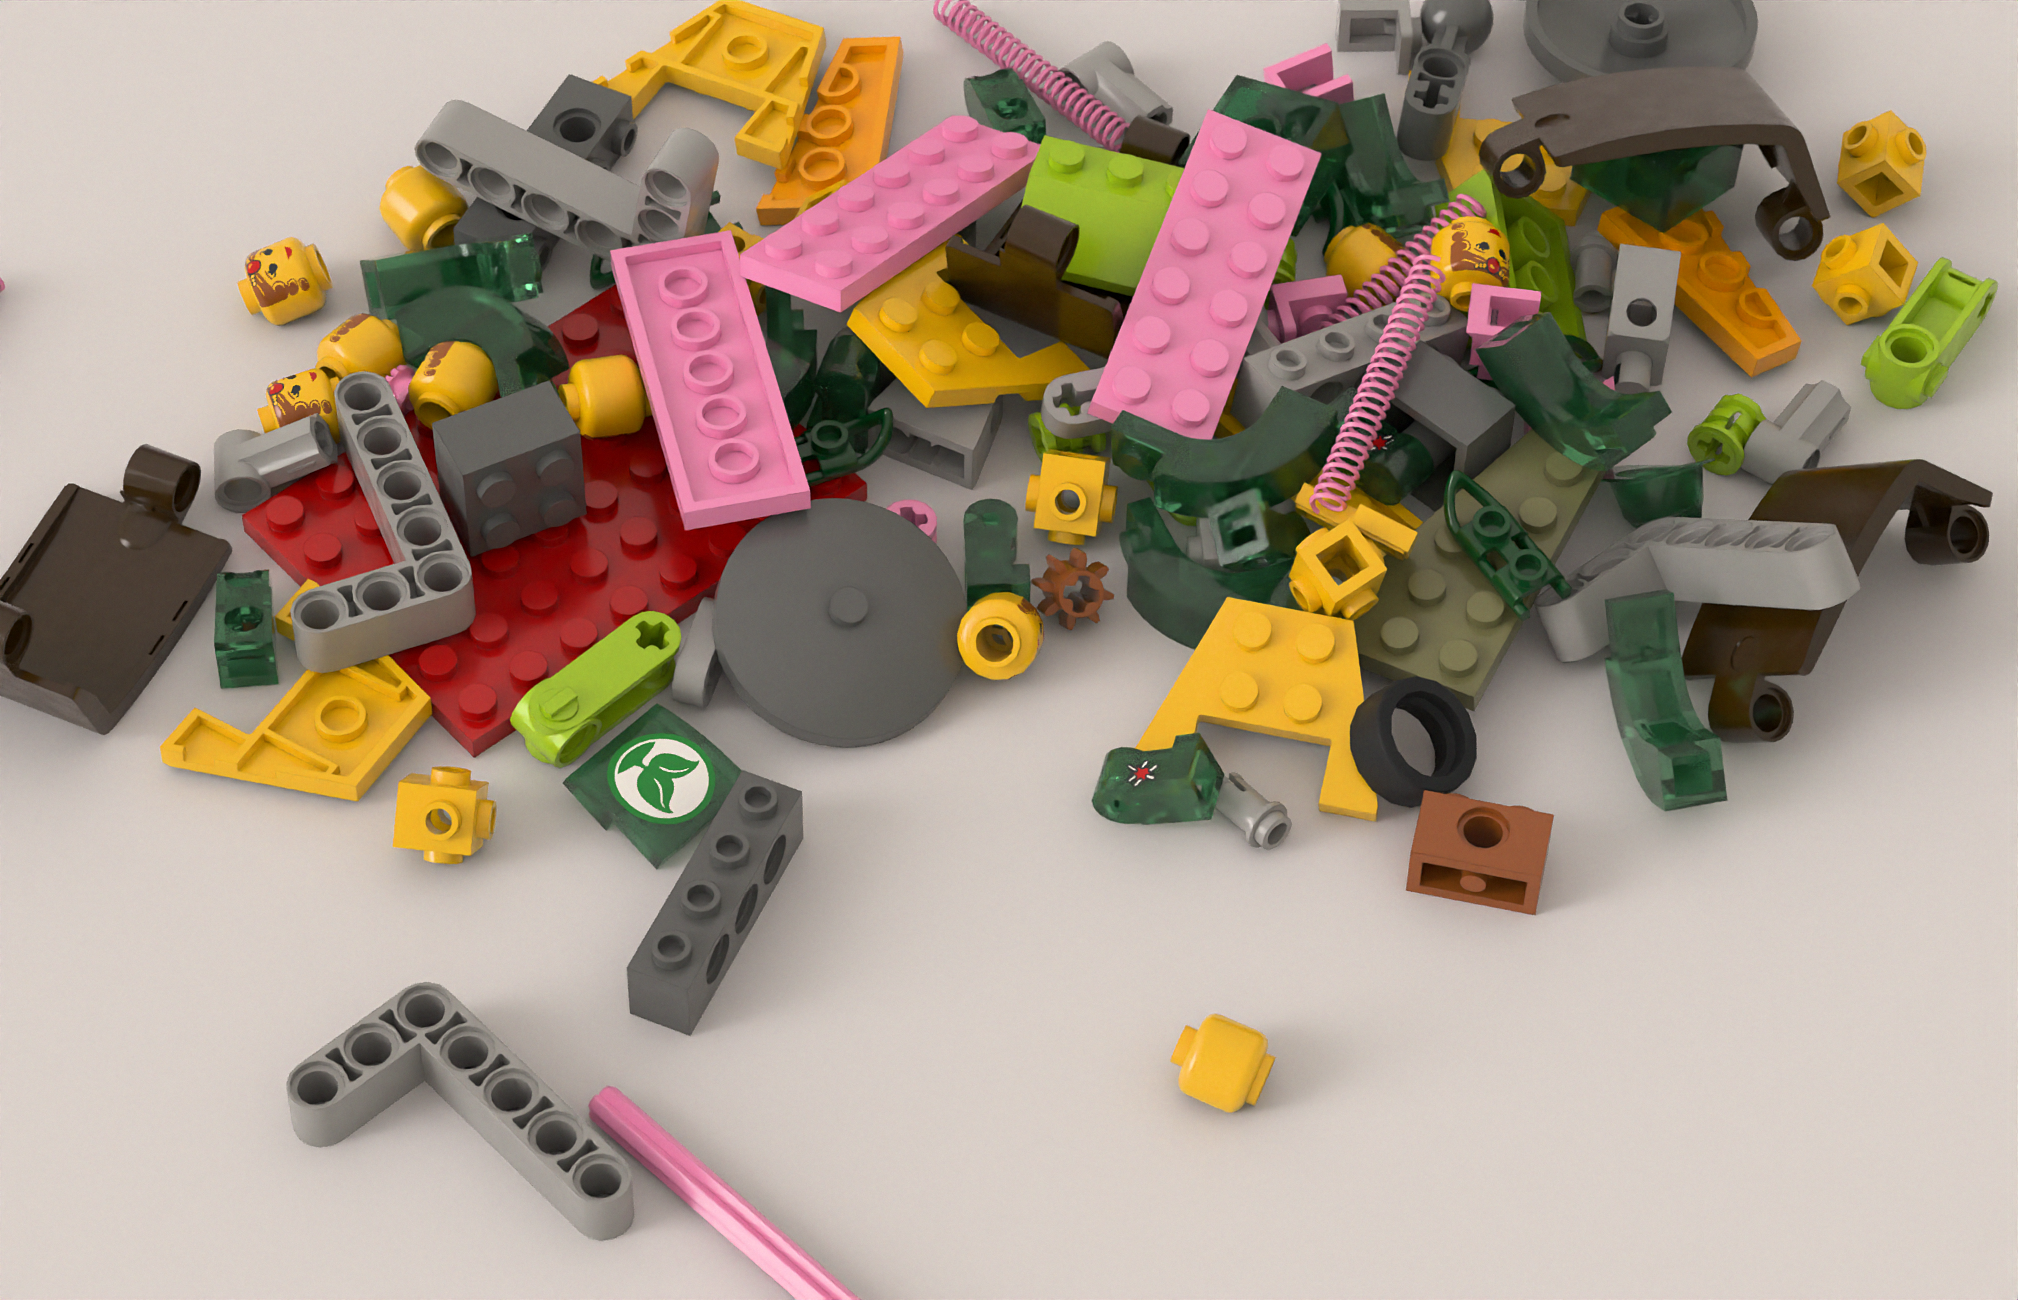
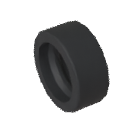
(1442, 718)

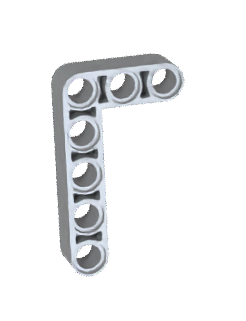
(567, 191)
(1702, 563)
(429, 584)
(478, 1095)

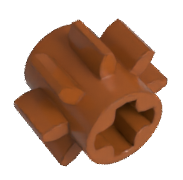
(1068, 573)

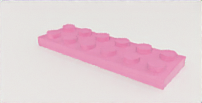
(892, 214)
(1206, 278)
(709, 381)

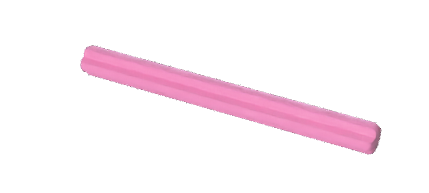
(714, 1199)

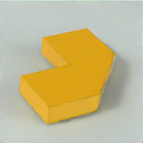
(1386, 533)

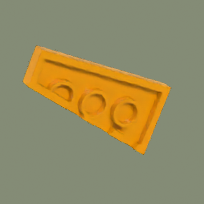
(845, 129)
(1714, 288)

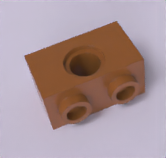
(1452, 865)

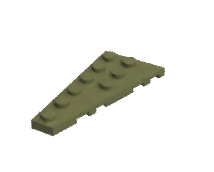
(1438, 609)

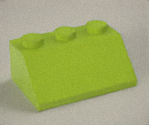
(1114, 202)
(1537, 249)

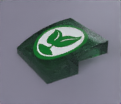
(655, 783)

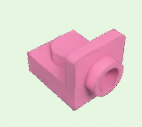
(1301, 305)

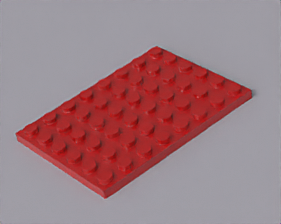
(543, 593)

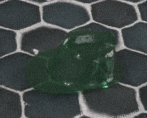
(1658, 491)

